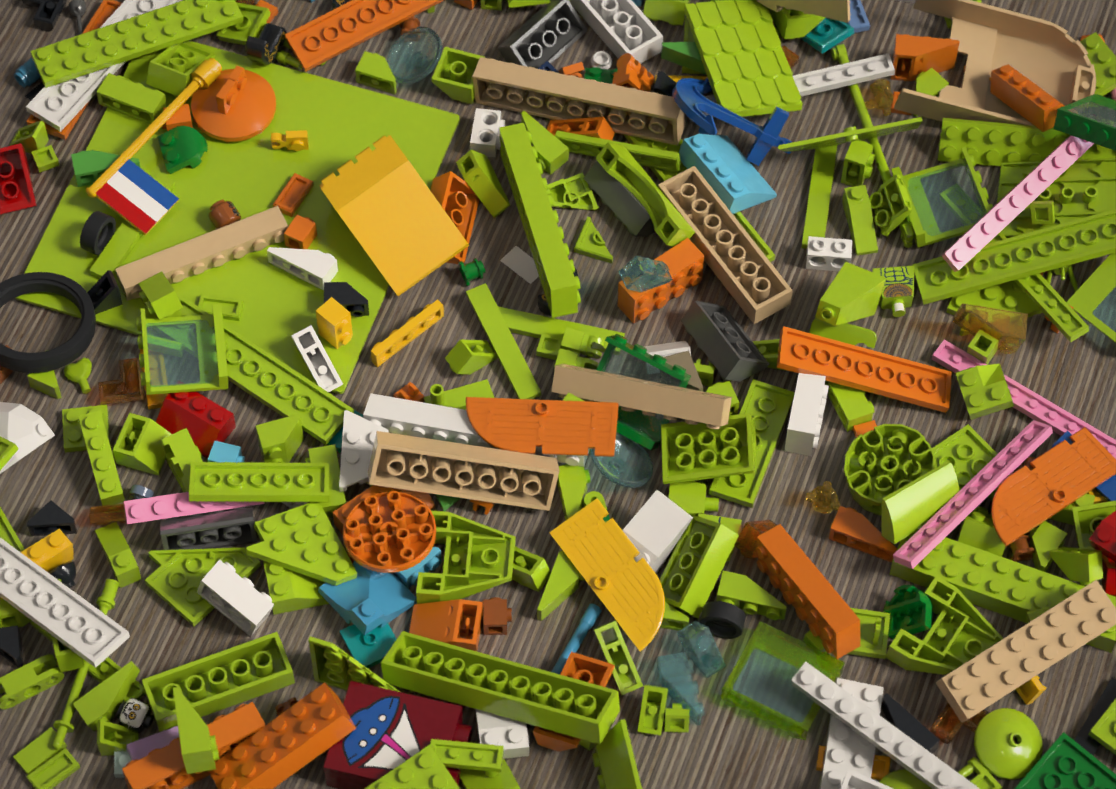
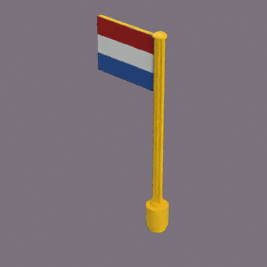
(129, 188)

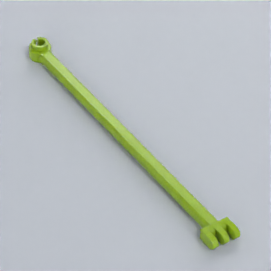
(840, 54)

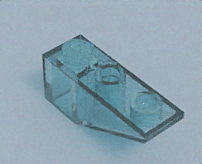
(676, 676)

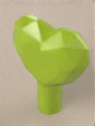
(79, 373)

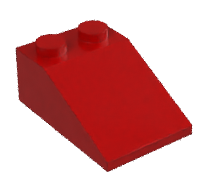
(15, 180)

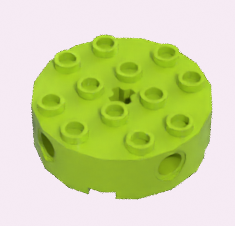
(885, 462)

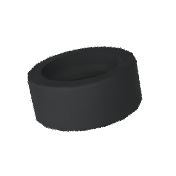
(97, 232)
(723, 619)

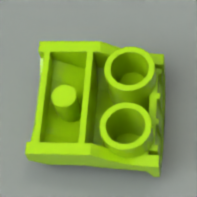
(891, 204)

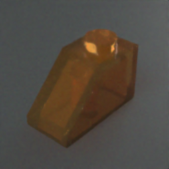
(748, 537)

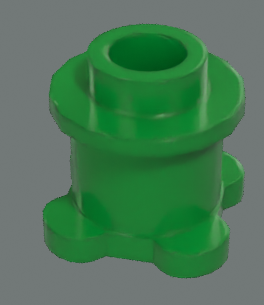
(471, 270)

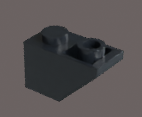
(347, 297)

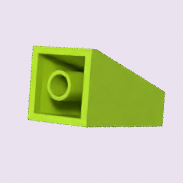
(851, 295)

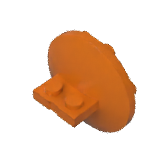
(234, 106)
(389, 532)

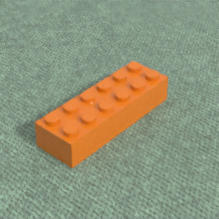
(808, 592)
(285, 743)
(165, 766)

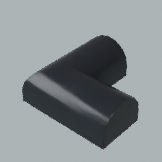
(47, 12)

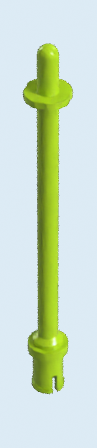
(63, 726)

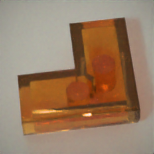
(125, 389)
(948, 724)

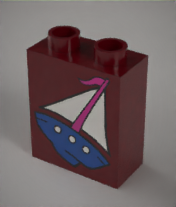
(387, 733)

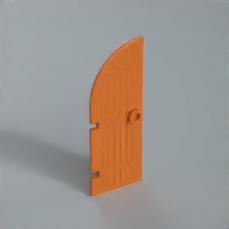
(550, 424)
(1054, 483)

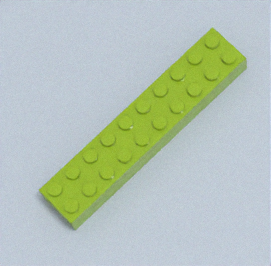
(539, 220)
(995, 582)
(501, 687)

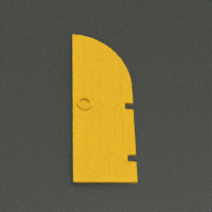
(607, 564)

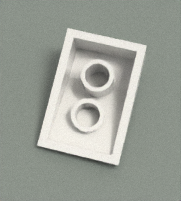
(657, 529)
(503, 732)

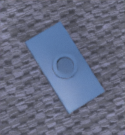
(858, 17)

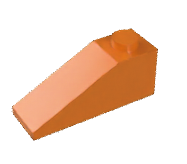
(593, 127)
(859, 533)

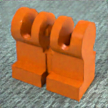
(632, 74)

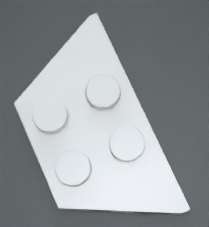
(356, 449)

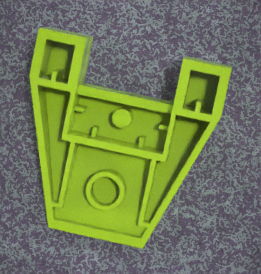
(473, 559)
(953, 639)

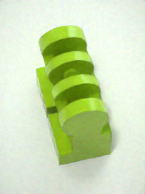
(578, 343)

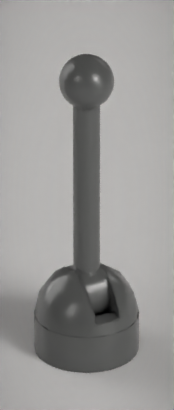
(78, 9)

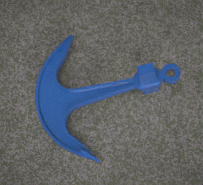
(689, 97)

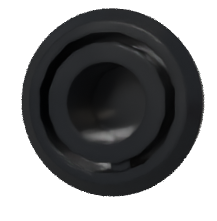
(66, 573)

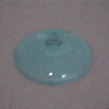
(415, 55)
(629, 466)

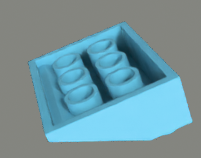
(726, 171)

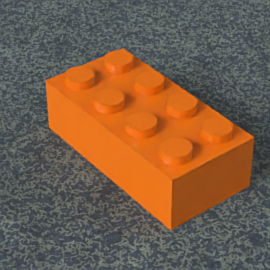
(686, 270)

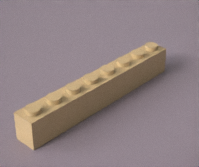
(205, 251)
(642, 395)

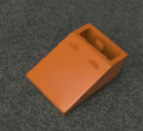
(920, 54)
(449, 622)

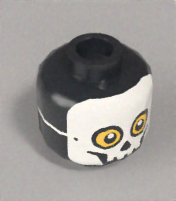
(135, 715)

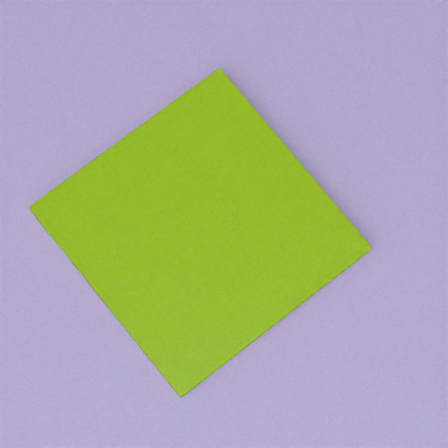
(252, 175)

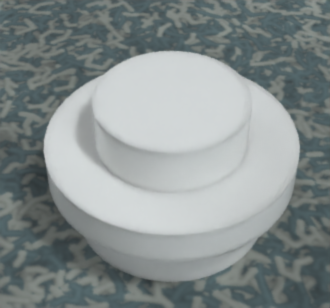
(601, 60)

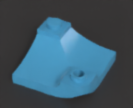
(369, 599)

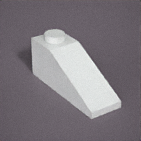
(305, 264)
(316, 359)

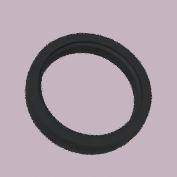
(64, 353)

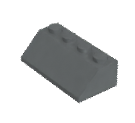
(544, 35)
(620, 200)
(723, 341)
(209, 530)

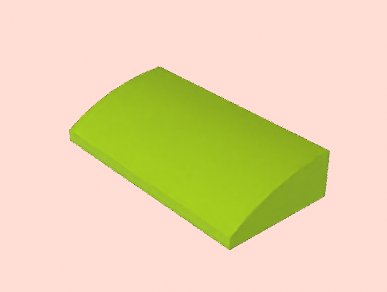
(917, 502)

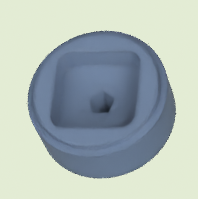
(141, 492)

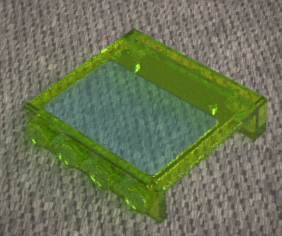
(764, 675)

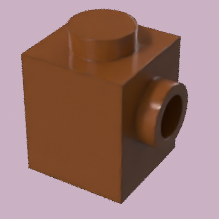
(496, 616)

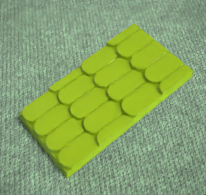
(743, 56)
(1078, 192)

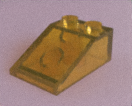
(1001, 324)

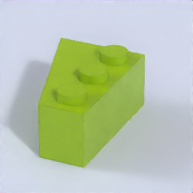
(179, 454)

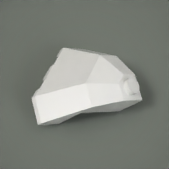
(22, 428)

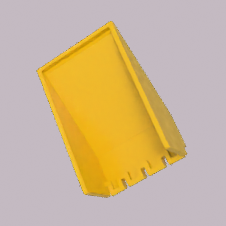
(393, 215)

